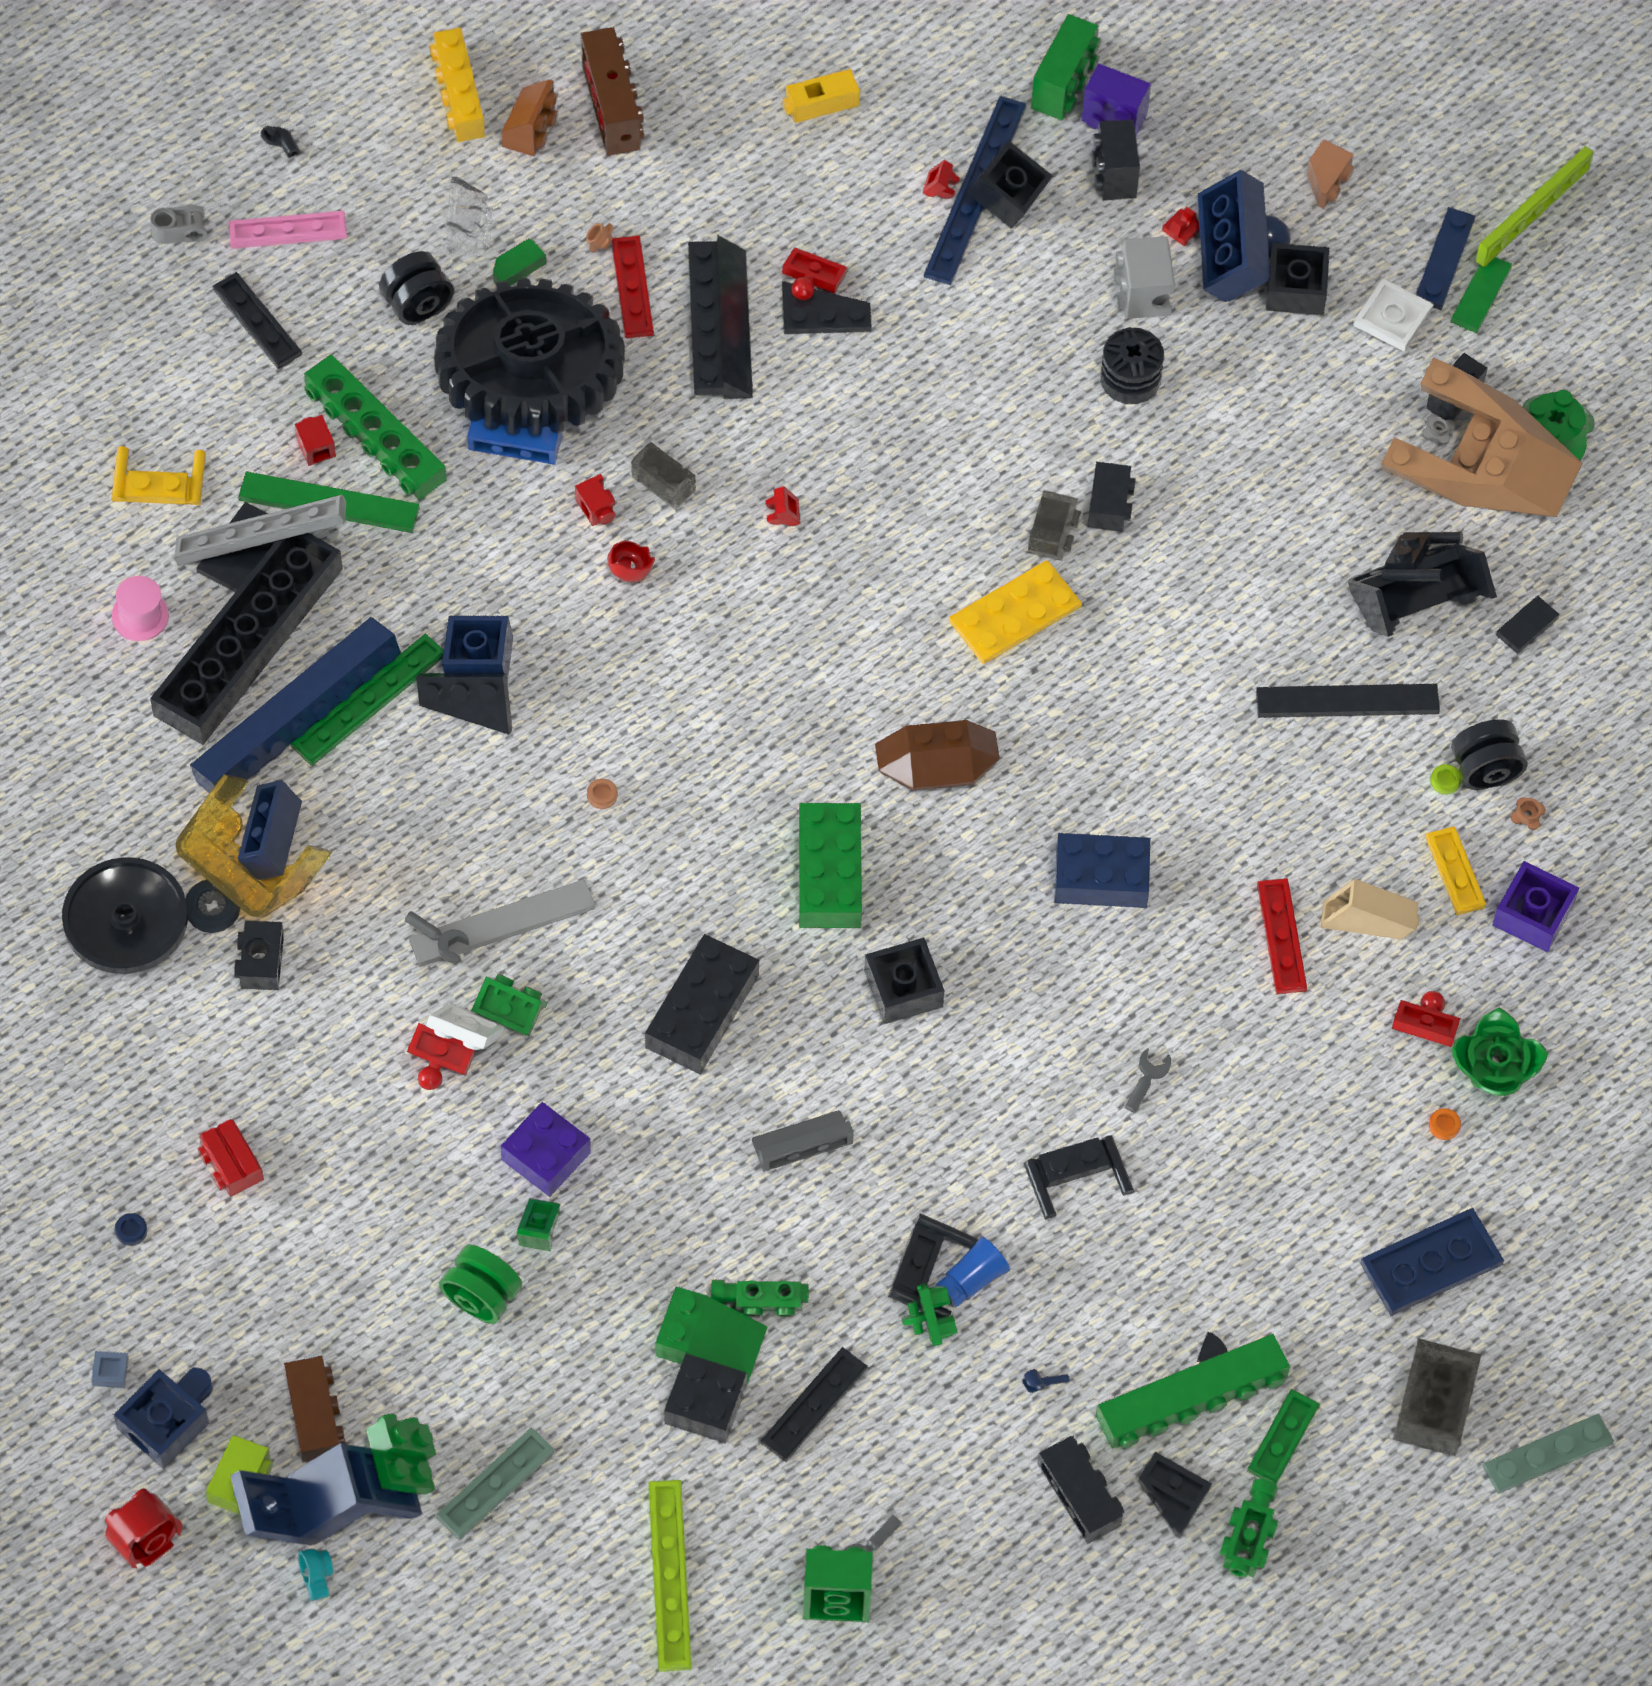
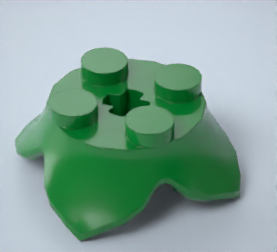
(1572, 417)
(1500, 1037)

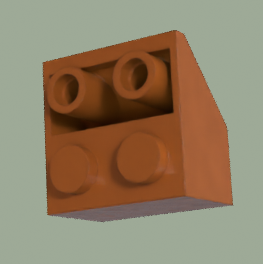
(530, 118)

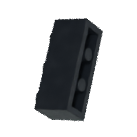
(1081, 1488)

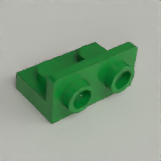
(508, 1004)

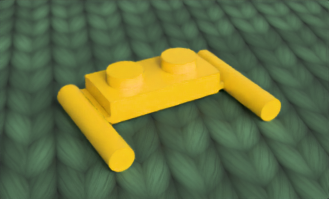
(157, 486)

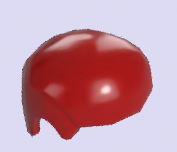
(623, 554)

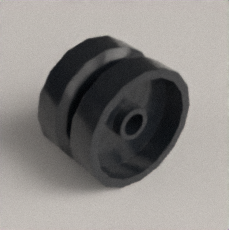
(416, 287)
(1489, 754)

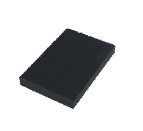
(234, 567)

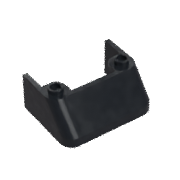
(1385, 602)

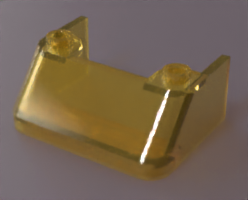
(211, 850)

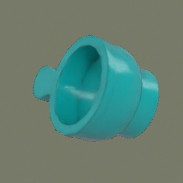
(317, 1564)

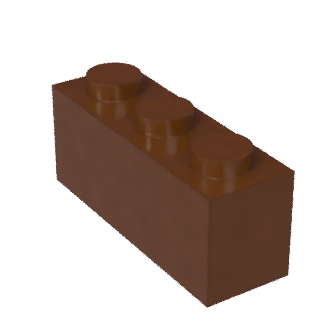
(313, 1406)

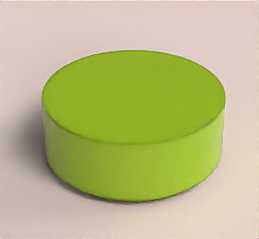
(1445, 779)

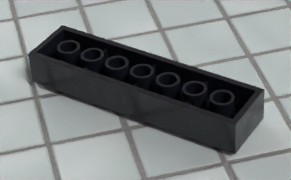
(246, 635)

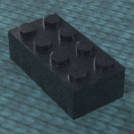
(702, 1004)

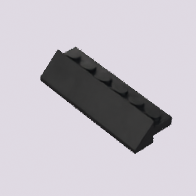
(720, 319)

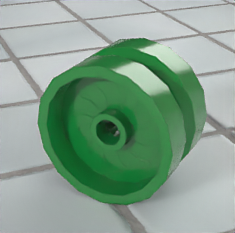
(480, 1283)

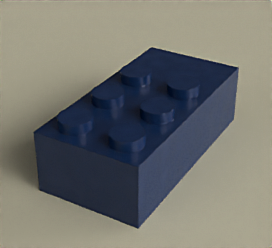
(1233, 236)

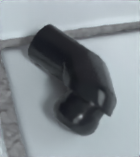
(282, 138)

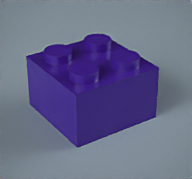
(1114, 97)
(1535, 906)
(545, 1149)

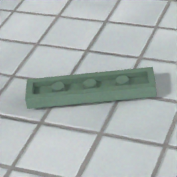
(1548, 1453)
(495, 1483)

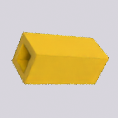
(821, 96)

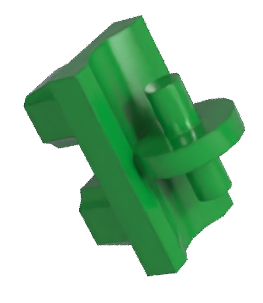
(937, 1328)

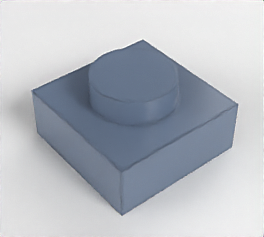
(110, 1369)

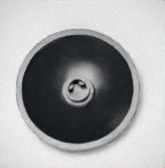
(125, 915)

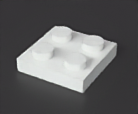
(1393, 314)
(472, 1029)

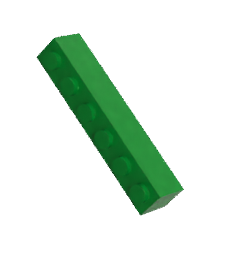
(1193, 1391)

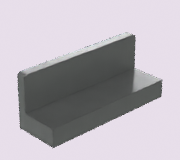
(802, 1140)

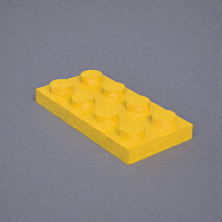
(1015, 612)

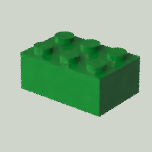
(1066, 67)
(837, 1584)

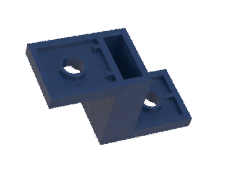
(317, 1497)

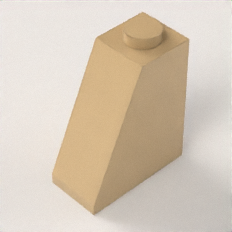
(1370, 911)

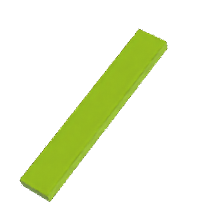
(1534, 206)
(669, 1576)

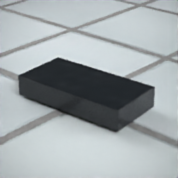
(1527, 624)

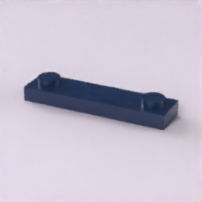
(1445, 257)

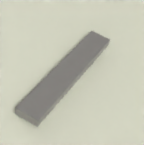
(260, 530)
(509, 920)

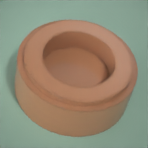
(602, 793)

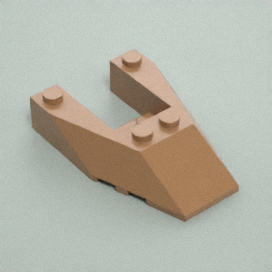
(1502, 459)

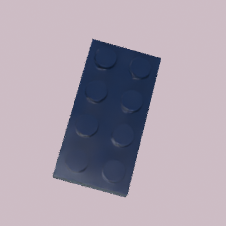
(1431, 1261)

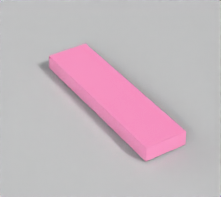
(287, 229)

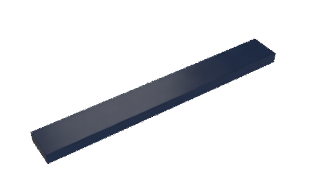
(966, 210)

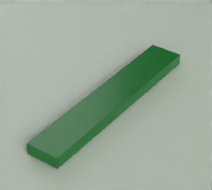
(360, 507)
(368, 700)

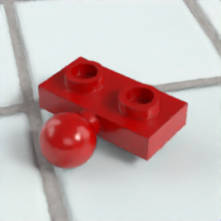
(812, 271)
(1427, 1020)
(440, 1053)

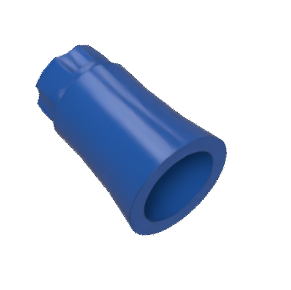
(974, 1271)

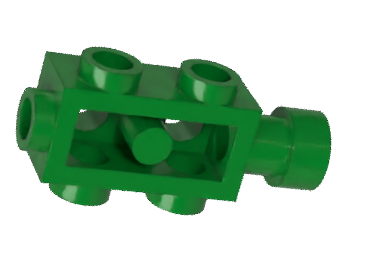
(767, 1299)
(1247, 1539)

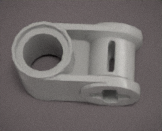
(178, 224)

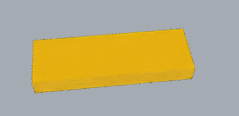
(1455, 870)

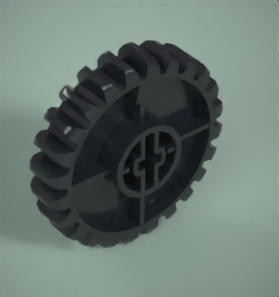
(529, 356)

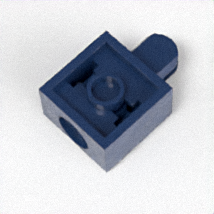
(166, 1414)

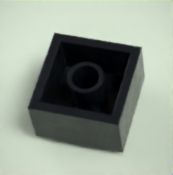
(1116, 160)
(1009, 184)
(1297, 278)
(904, 980)
(705, 1398)

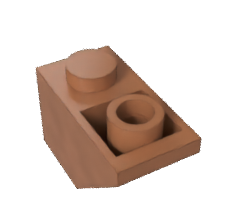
(1327, 170)

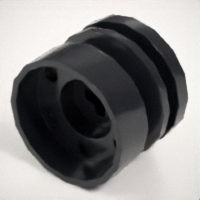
(1132, 365)

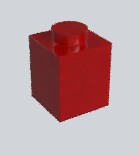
(315, 439)

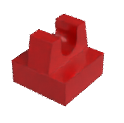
(938, 181)
(1182, 226)
(785, 506)

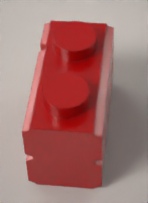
(230, 1157)

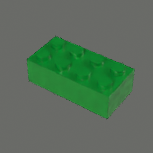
(830, 865)

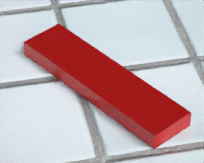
(632, 287)
(1282, 936)

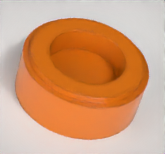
(1444, 1124)

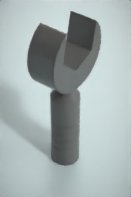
(444, 940)
(1150, 1072)
(880, 1535)

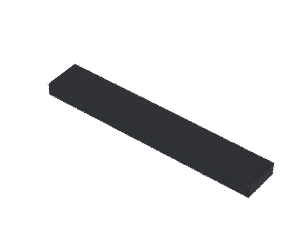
(1347, 700)

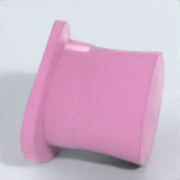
(139, 609)

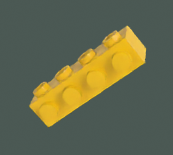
(458, 83)

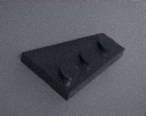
(824, 313)
(468, 696)

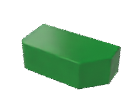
(519, 262)

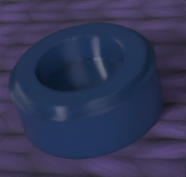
(131, 1229)

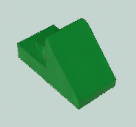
(538, 1224)

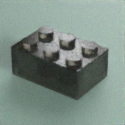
(1437, 1397)

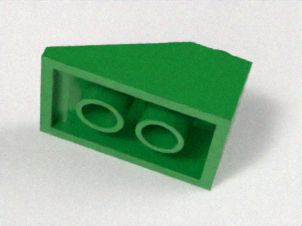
(708, 1331)

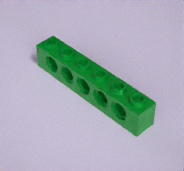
(332, 376)

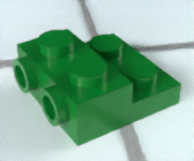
(402, 1454)

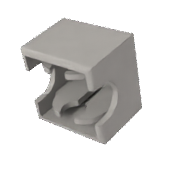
(1144, 277)

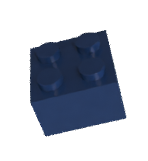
(478, 645)

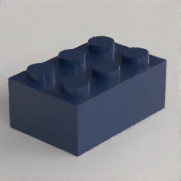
(1102, 870)

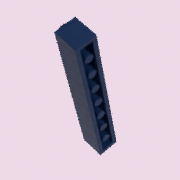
(298, 705)

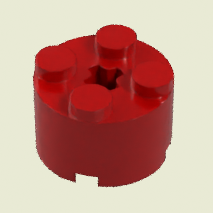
(142, 1528)

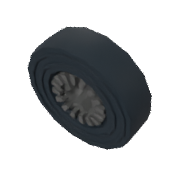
(215, 920)

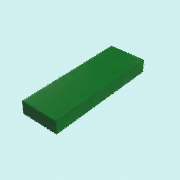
(1481, 294)
(1283, 1437)

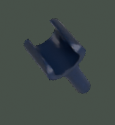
(1034, 1382)

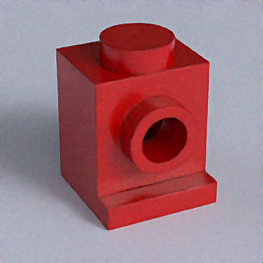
(595, 501)

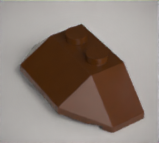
(938, 754)

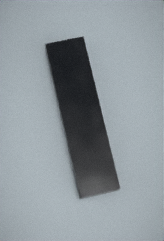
(257, 320)
(814, 1404)

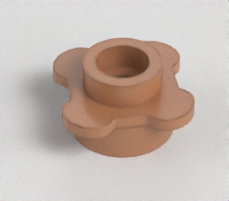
(599, 236)
(1528, 805)

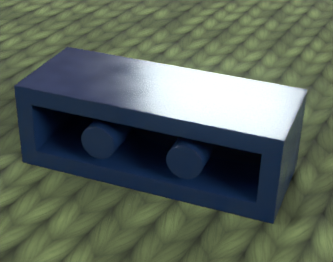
(270, 830)

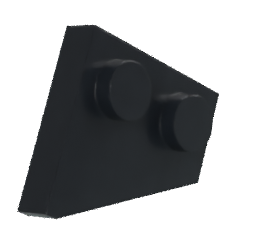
(1173, 1491)

